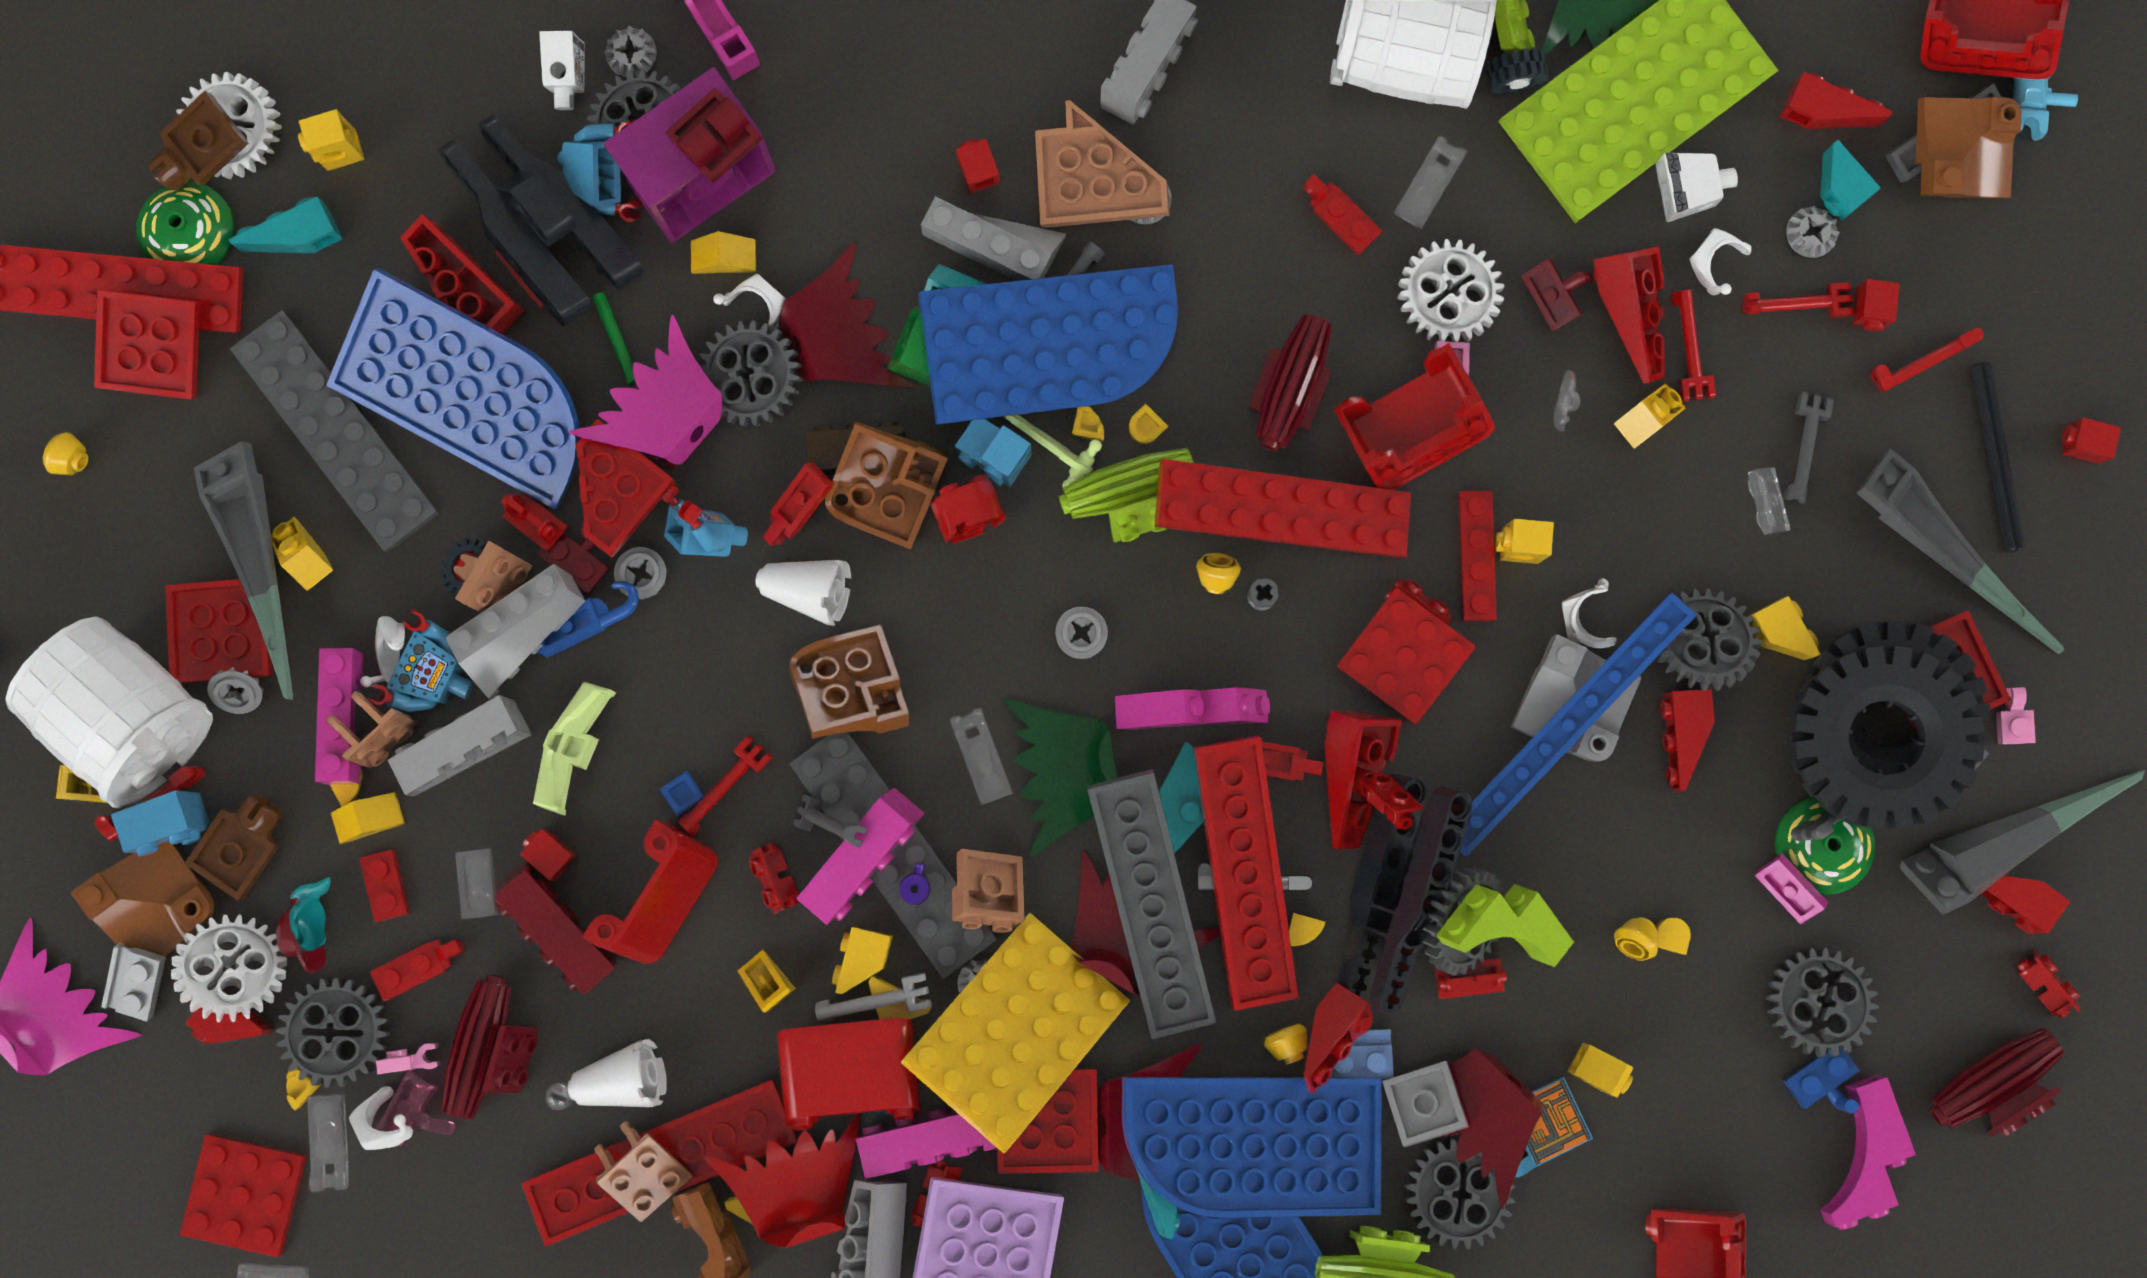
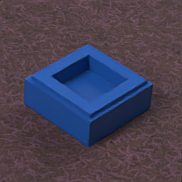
(682, 793)

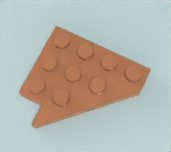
(1093, 176)

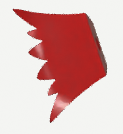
(795, 1189)

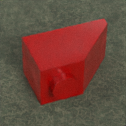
(211, 1031)

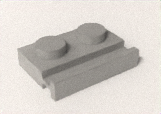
(133, 981)

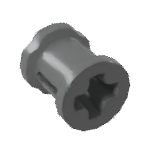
(1260, 584)

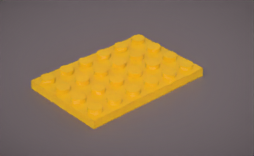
(1015, 1033)

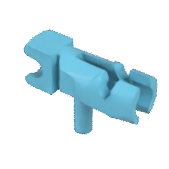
(2032, 98)

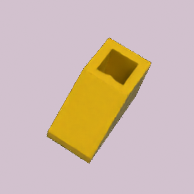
(1650, 415)
(299, 553)
(1784, 630)
(864, 957)
(1601, 1070)

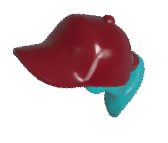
(302, 926)

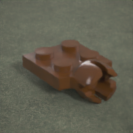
(197, 144)
(237, 846)

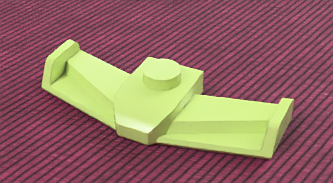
(569, 746)

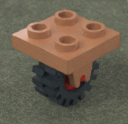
(482, 573)

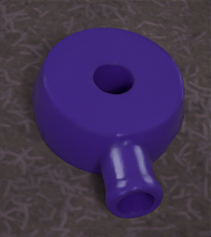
(918, 879)

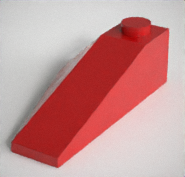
(1630, 292)
(1354, 750)

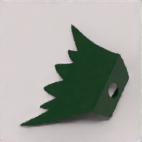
(1594, 16)
(1068, 758)

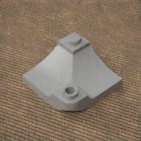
(1555, 681)

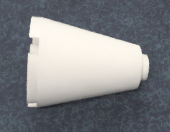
(808, 587)
(622, 1079)

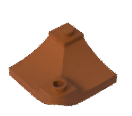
(1966, 146)
(886, 483)
(849, 684)
(147, 900)
(700, 1211)

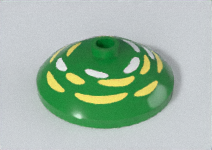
(203, 230)
(1826, 869)

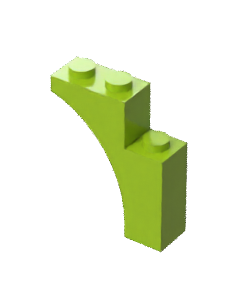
(1518, 915)

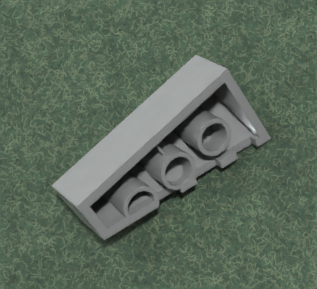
(1002, 245)
(514, 627)
(874, 1230)

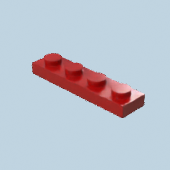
(1477, 556)

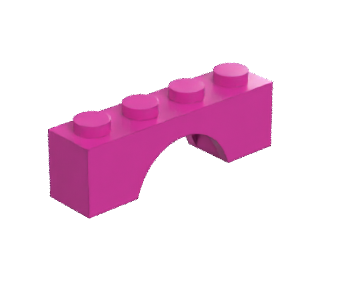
(724, 36)
(337, 680)

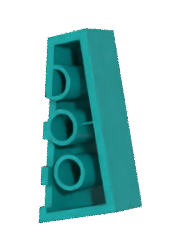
(1182, 798)

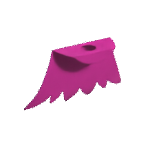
(665, 409)
(43, 1018)

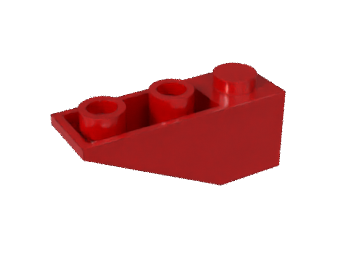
(1823, 106)
(1688, 724)
(2028, 901)
(1336, 1026)

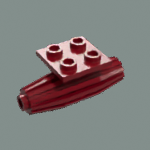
(1292, 383)
(486, 1051)
(2002, 1085)

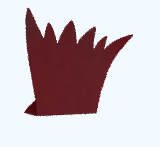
(833, 331)
(1100, 932)
(1498, 1114)
(1111, 1142)

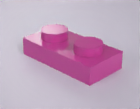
(1791, 888)

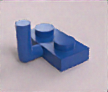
(1822, 1078)

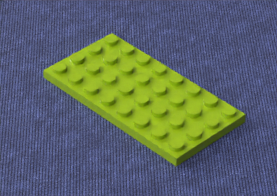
(1636, 99)

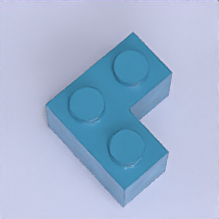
(994, 450)
(170, 818)

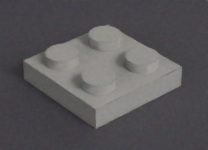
(1425, 1104)

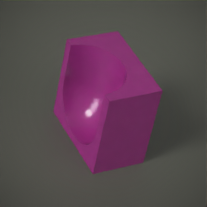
(665, 178)

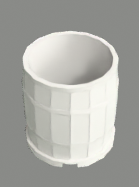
(1414, 48)
(107, 710)

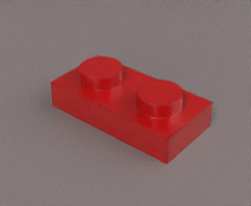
(384, 885)

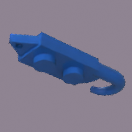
(589, 620)

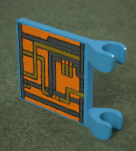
(1558, 1128)

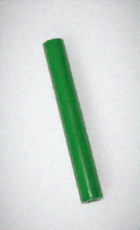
(615, 336)

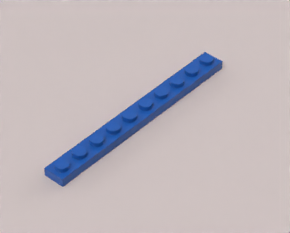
(1575, 718)

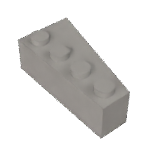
(1148, 56)
(459, 745)

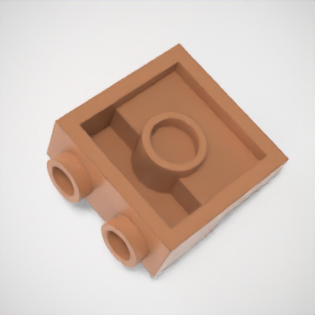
(988, 890)

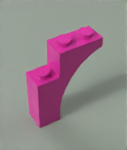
(1191, 708)
(1879, 1143)

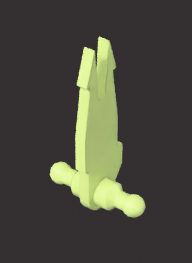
(1079, 464)

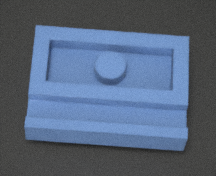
(1369, 1057)

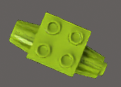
(1123, 492)
(1380, 1257)

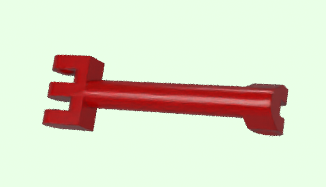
(1754, 305)
(1696, 380)
(1886, 380)
(747, 760)
(182, 778)

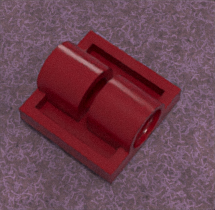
(714, 135)

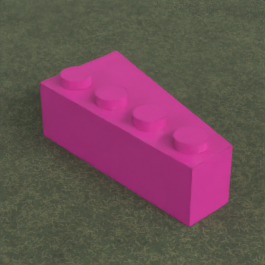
(850, 867)
(918, 1142)

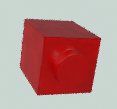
(977, 165)
(1876, 304)
(2090, 440)
(547, 854)

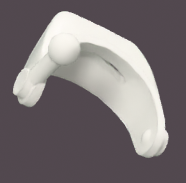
(1702, 259)
(758, 285)
(1574, 629)
(388, 642)
(362, 1119)

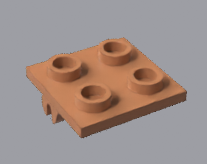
(375, 747)
(642, 1176)

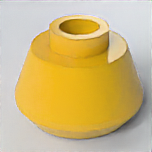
(65, 455)
(1218, 572)
(1637, 939)
(1287, 1043)

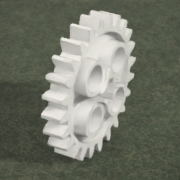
(232, 95)
(1468, 315)
(205, 951)

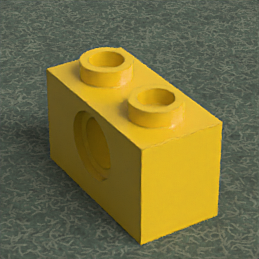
(330, 140)
(1525, 541)

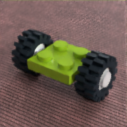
(1522, 65)

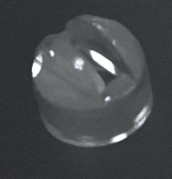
(562, 1090)

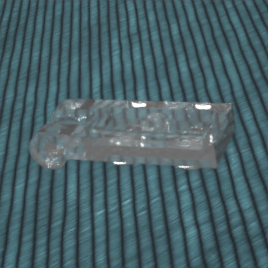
(1429, 183)
(981, 758)
(328, 1142)

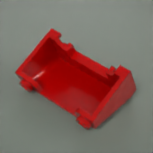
(1994, 37)
(1417, 422)
(665, 901)
(847, 1070)
(1698, 1243)

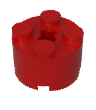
(967, 509)

